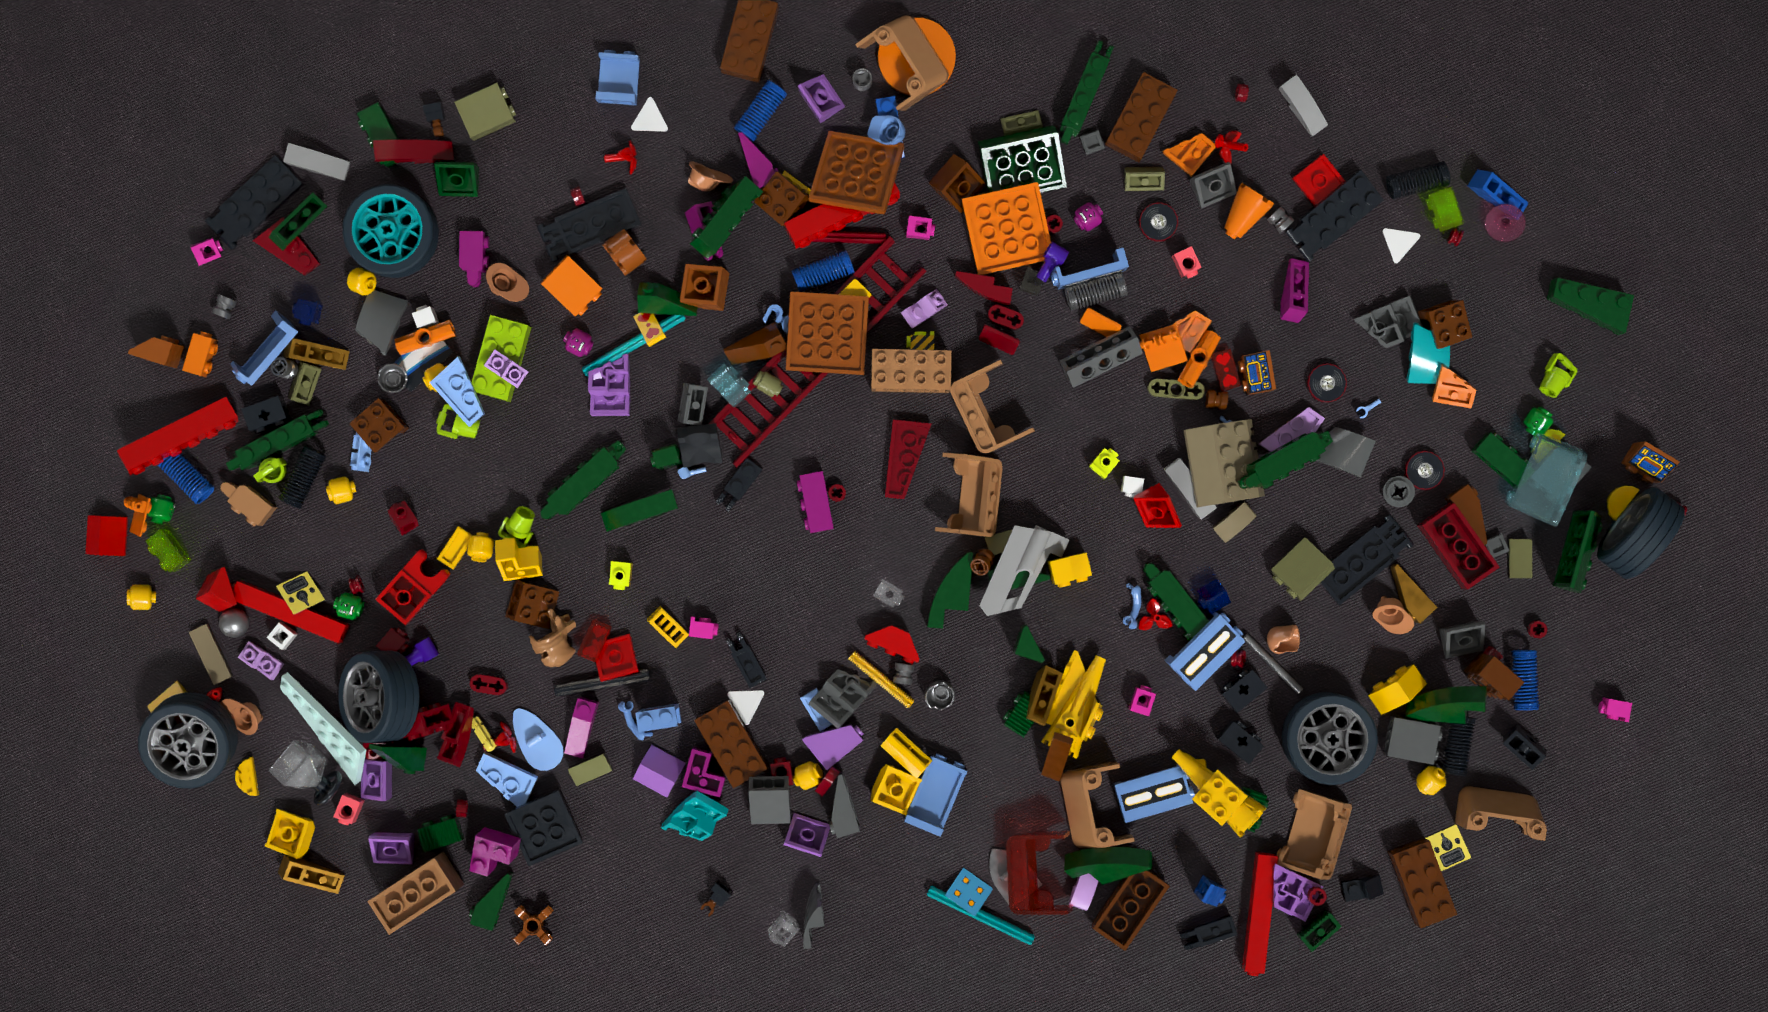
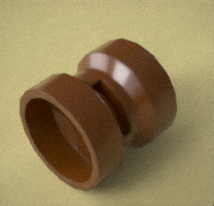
(1216, 400)
(982, 562)

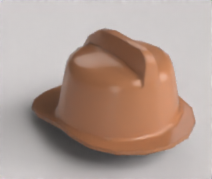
(706, 178)
(506, 282)
(1392, 616)
(244, 715)

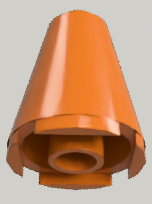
(1246, 211)

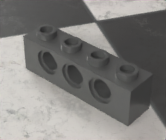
(1101, 356)

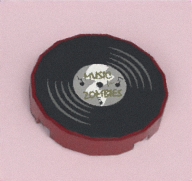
(1158, 222)
(1326, 383)
(1424, 470)

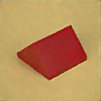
(1157, 508)
(106, 535)
(217, 591)

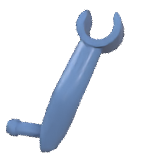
(1136, 593)
(630, 721)

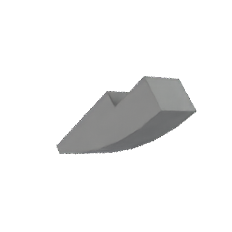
(1303, 105)
(316, 162)
(1182, 480)

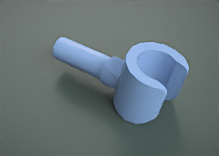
(1367, 408)
(685, 473)

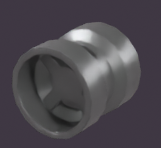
(862, 76)
(1283, 223)
(224, 306)
(284, 368)
(903, 673)

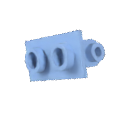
(362, 460)

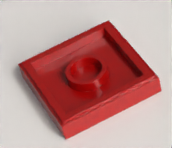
(1318, 179)
(617, 658)

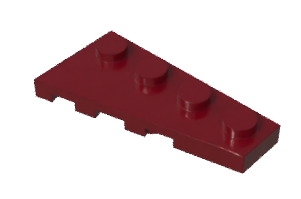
(905, 450)

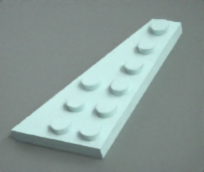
(330, 732)

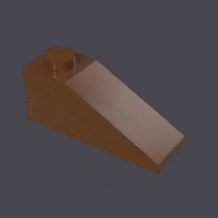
(759, 345)
(1470, 507)

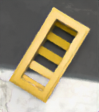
(655, 615)

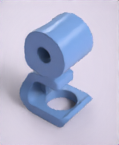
(779, 317)

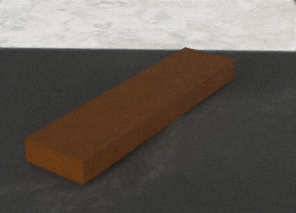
(1057, 756)

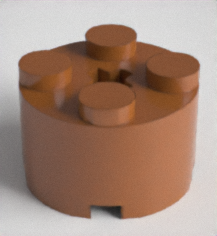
(624, 252)

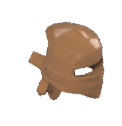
(554, 646)

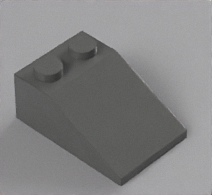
(844, 817)

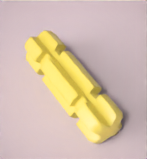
(483, 734)

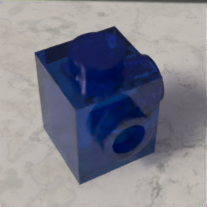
(307, 312)
(1213, 596)

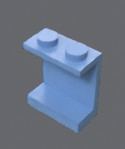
(618, 78)
(658, 717)

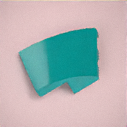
(1425, 357)
(696, 816)

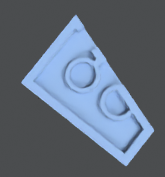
(459, 392)
(507, 778)

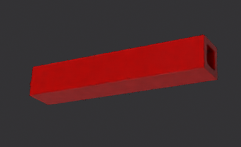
(277, 607)
(1259, 914)

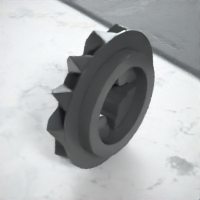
(1389, 489)

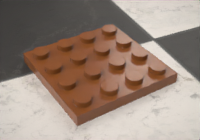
(856, 173)
(827, 333)

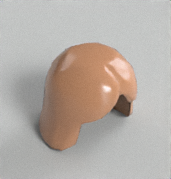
(1287, 635)

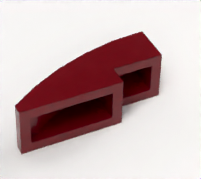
(985, 287)
(457, 735)

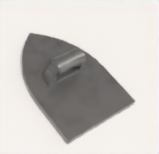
(999, 873)

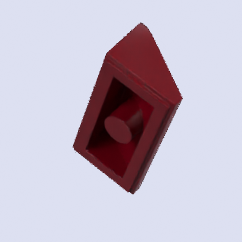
(999, 340)

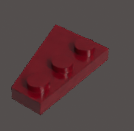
(295, 255)

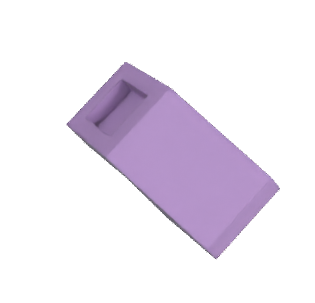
(924, 308)

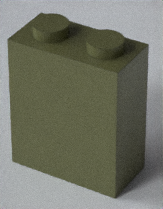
(486, 111)
(1302, 569)

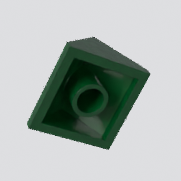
(457, 178)
(1026, 645)

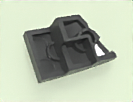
(380, 319)
(1391, 322)
(1347, 451)
(841, 697)
(813, 915)

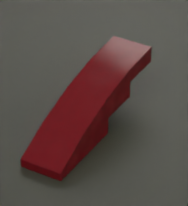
(413, 151)

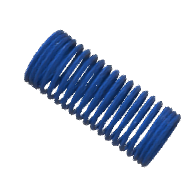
(779, 94)
(804, 277)
(202, 494)
(1526, 655)

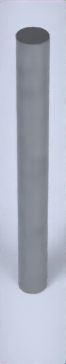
(1272, 663)

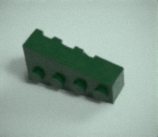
(724, 217)
(1603, 306)

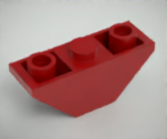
(894, 641)

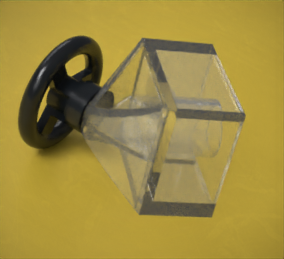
(303, 768)

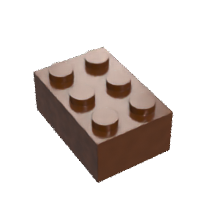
(1491, 672)

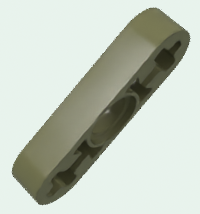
(1161, 382)

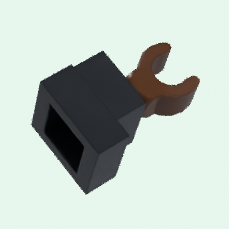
(435, 114)
(719, 896)

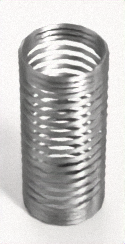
(1072, 300)

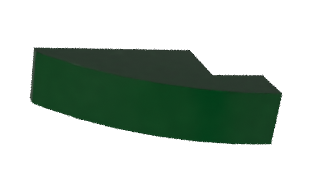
(640, 510)
(952, 592)
(1447, 704)
(1108, 863)

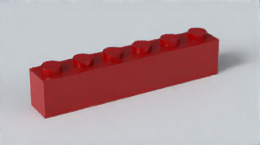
(825, 219)
(177, 436)

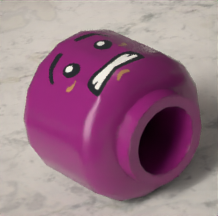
(1088, 216)
(578, 342)

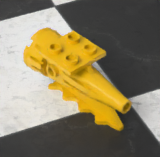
(1076, 702)
(1220, 795)

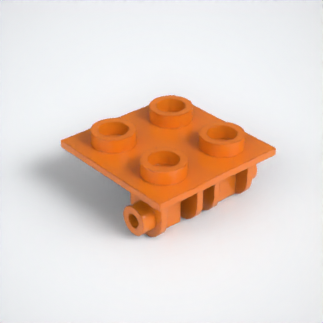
(1163, 347)
(141, 507)

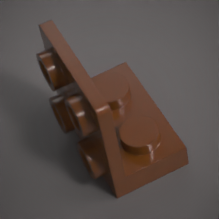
(782, 199)
(1447, 322)
(378, 424)
(531, 604)

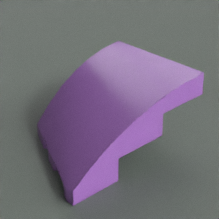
(610, 388)
(1291, 892)

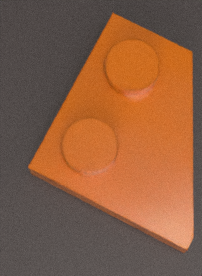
(1191, 153)
(1192, 329)
(1453, 389)

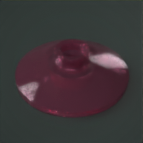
(1501, 231)

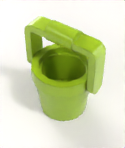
(1556, 378)
(459, 428)
(271, 470)
(518, 526)

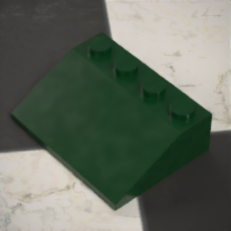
(1023, 160)
(1577, 551)

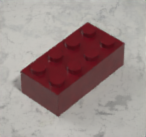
(1458, 546)

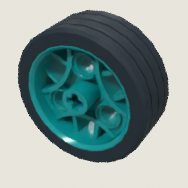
(361, 213)

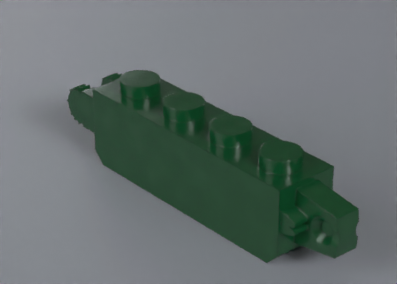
(1085, 93)
(276, 441)
(1285, 459)
(584, 481)
(1175, 601)

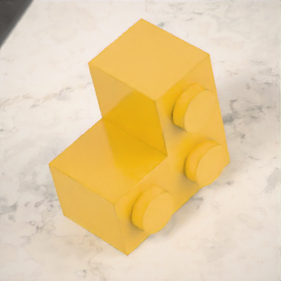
(517, 562)
(1068, 569)
(1398, 689)

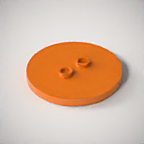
(897, 69)

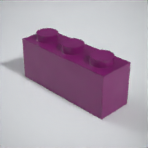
(815, 502)

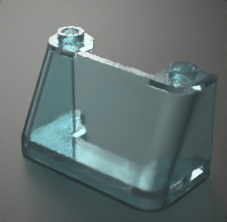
(1548, 479)

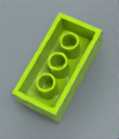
(510, 340)

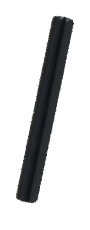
(595, 683)

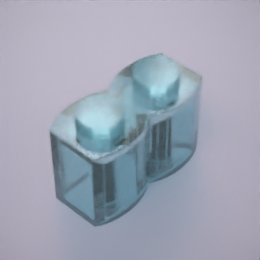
(728, 384)

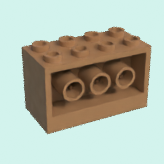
(911, 371)
(416, 893)

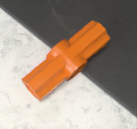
(436, 334)
(1194, 368)

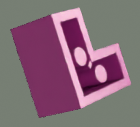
(699, 778)
(492, 847)

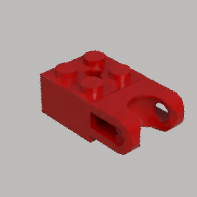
(416, 584)

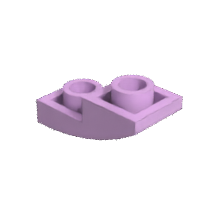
(506, 368)
(261, 660)
(1083, 891)

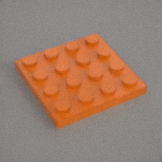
(1007, 228)

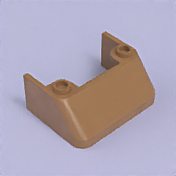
(919, 53)
(970, 405)
(978, 495)
(1075, 789)

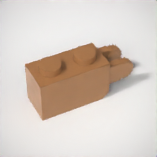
(248, 502)

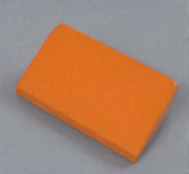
(1099, 323)

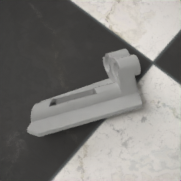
(1024, 551)

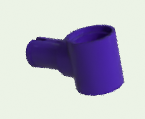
(1054, 256)
(422, 652)

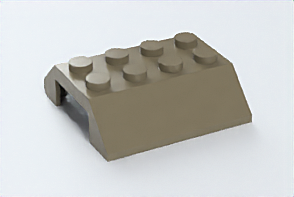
(1219, 459)

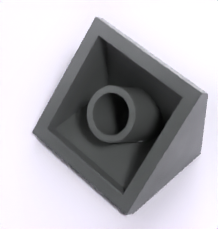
(1214, 185)
(1463, 638)

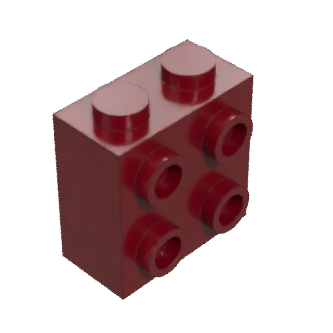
(427, 720)

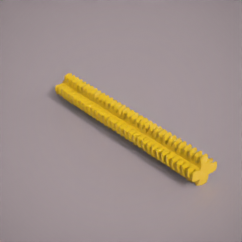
(892, 688)

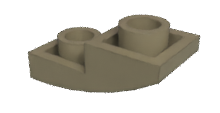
(1235, 521)

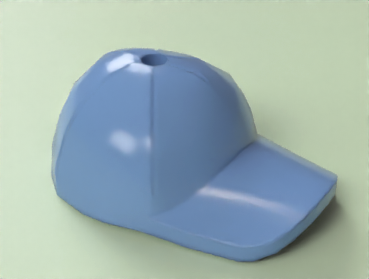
(886, 130)

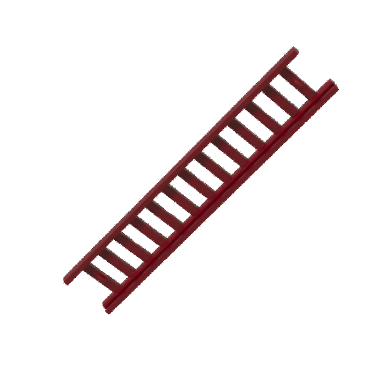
(814, 380)

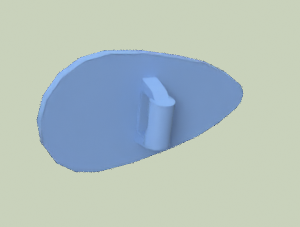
(537, 741)

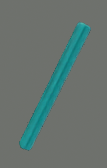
(630, 345)
(984, 917)

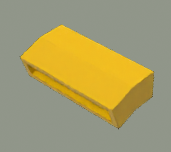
(906, 753)

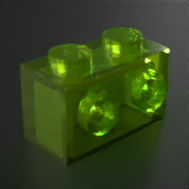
(1445, 209)
(168, 551)

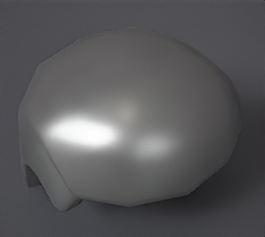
(392, 378)
(233, 622)
(939, 695)

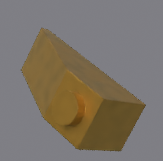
(316, 354)
(1411, 596)
(1043, 694)
(310, 874)

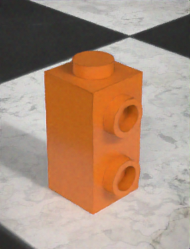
(200, 354)

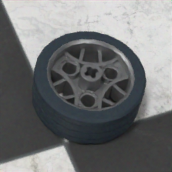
(1641, 533)
(378, 696)
(187, 740)
(1350, 765)

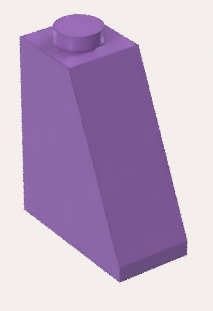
(833, 744)

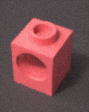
(1186, 254)
(352, 801)

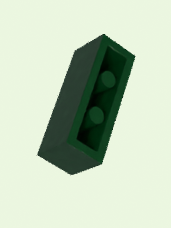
(377, 126)
(297, 221)
(1500, 458)

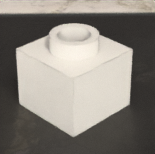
(425, 317)
(1132, 486)
(276, 635)

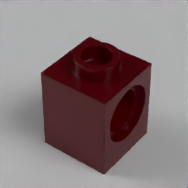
(778, 762)

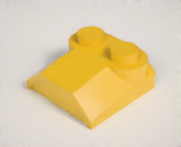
(894, 789)
(290, 834)

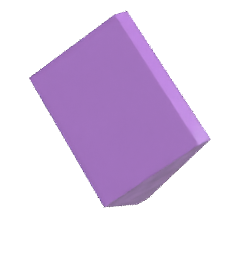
(820, 97)
(659, 770)
(376, 780)
(807, 835)
(392, 847)

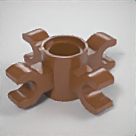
(522, 913)

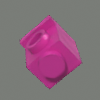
(915, 222)
(203, 257)
(703, 628)
(1145, 707)
(1615, 709)

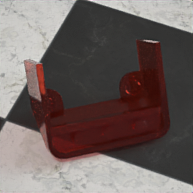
(1022, 874)

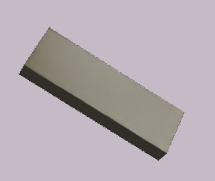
(210, 654)

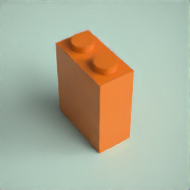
(572, 286)

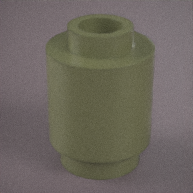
(767, 383)

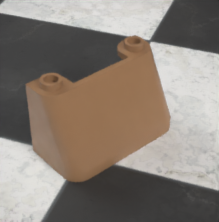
(1478, 803)
(1315, 835)

